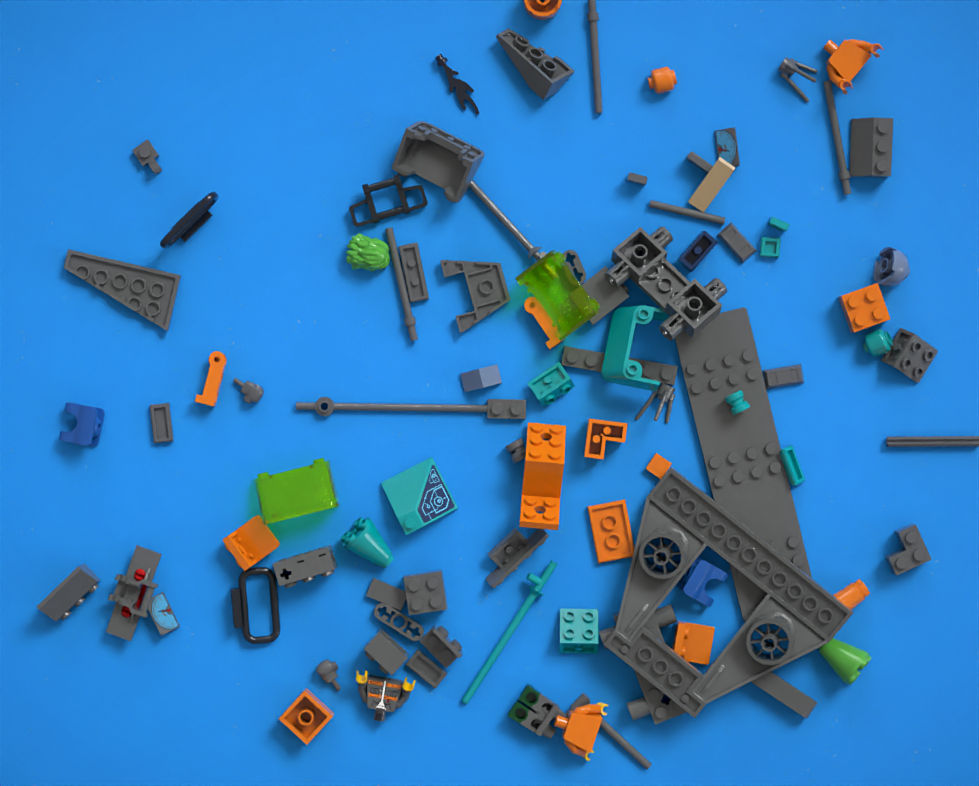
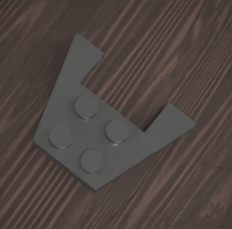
(485, 286)

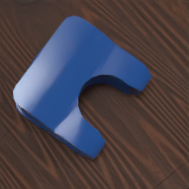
(88, 425)
(697, 576)

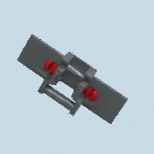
(131, 592)

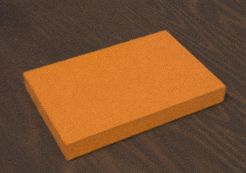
(611, 531)

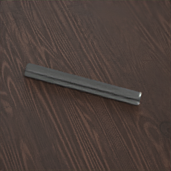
(932, 441)

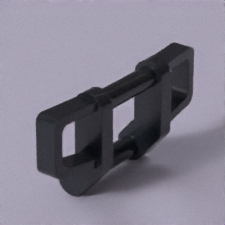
(391, 212)

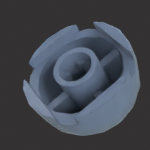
(891, 268)

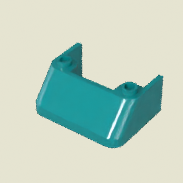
(616, 362)

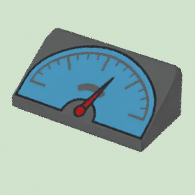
(727, 146)
(162, 614)

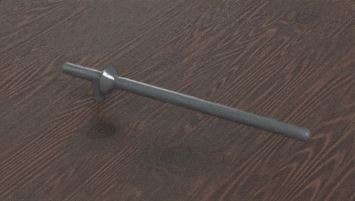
(532, 251)

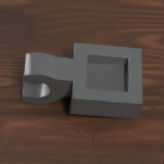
(146, 155)

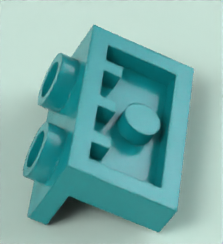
(551, 384)

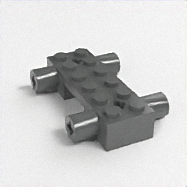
(685, 302)
(651, 702)

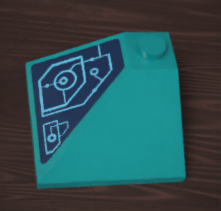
(419, 495)

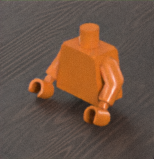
(848, 60)

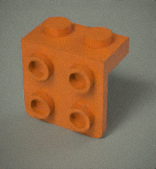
(251, 542)

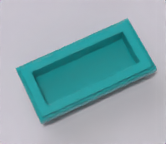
(792, 465)

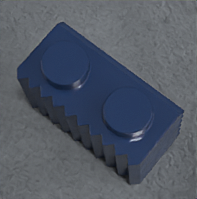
(697, 251)

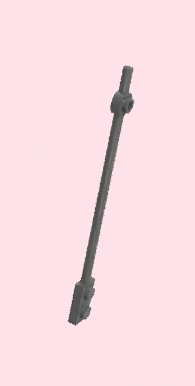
(495, 409)

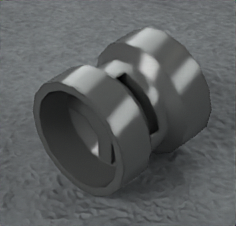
(517, 450)

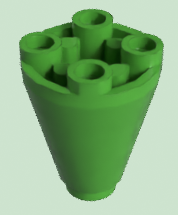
(845, 659)

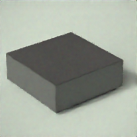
(637, 179)

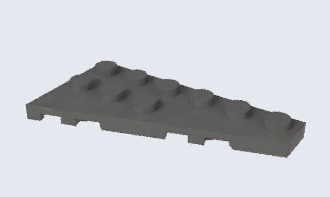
(137, 287)

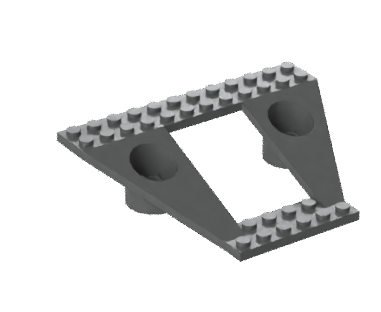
(793, 599)

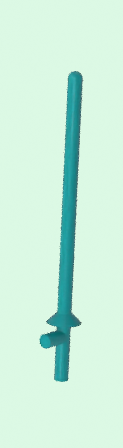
(534, 592)

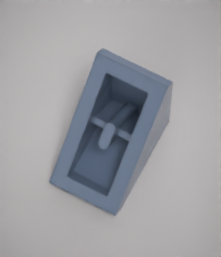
(481, 378)

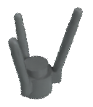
(789, 67)
(664, 394)

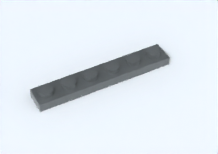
(593, 361)

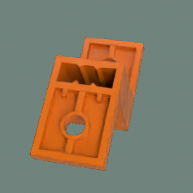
(542, 476)

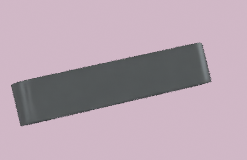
(786, 693)

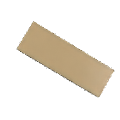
(711, 184)

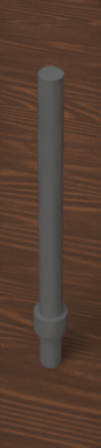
(592, 18)
(843, 174)
(409, 320)

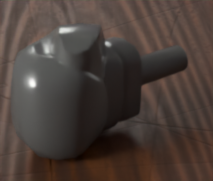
(251, 391)
(327, 672)

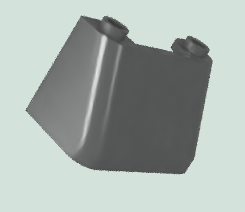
(438, 158)

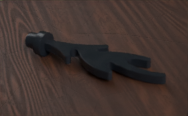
(460, 85)

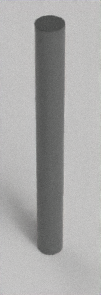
(687, 212)

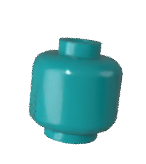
(877, 343)

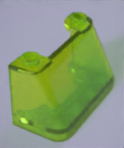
(559, 293)
(296, 492)

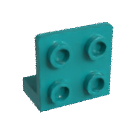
(578, 631)

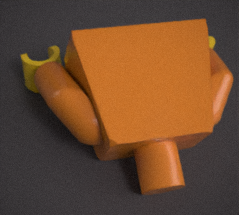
(581, 728)

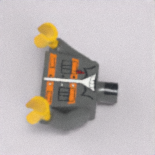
(383, 693)

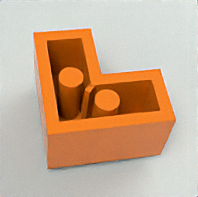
(598, 432)

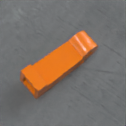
(533, 307)
(214, 378)

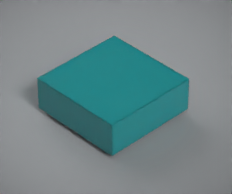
(778, 224)
(770, 247)

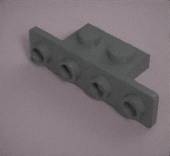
(512, 552)

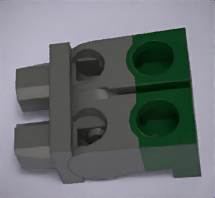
(539, 718)

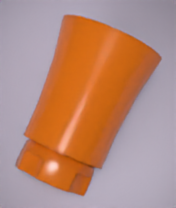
(853, 594)

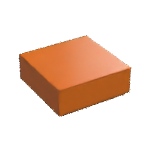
(658, 466)

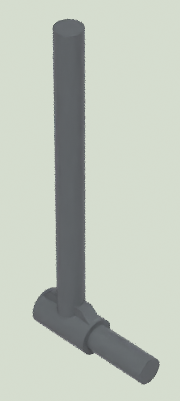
(582, 700)

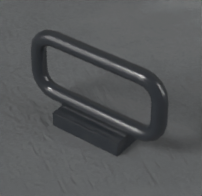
(191, 221)
(240, 605)

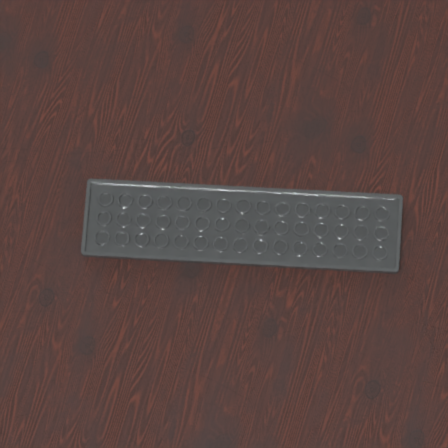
(741, 447)

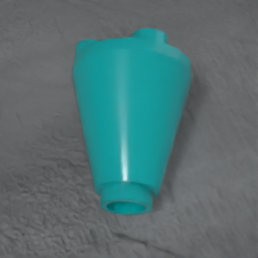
(367, 543)

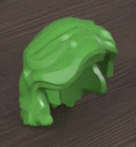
(367, 253)

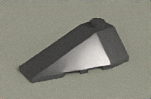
(539, 70)

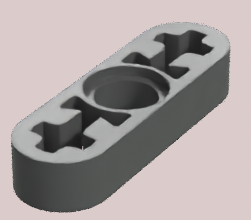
(383, 618)

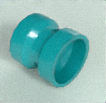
(736, 401)

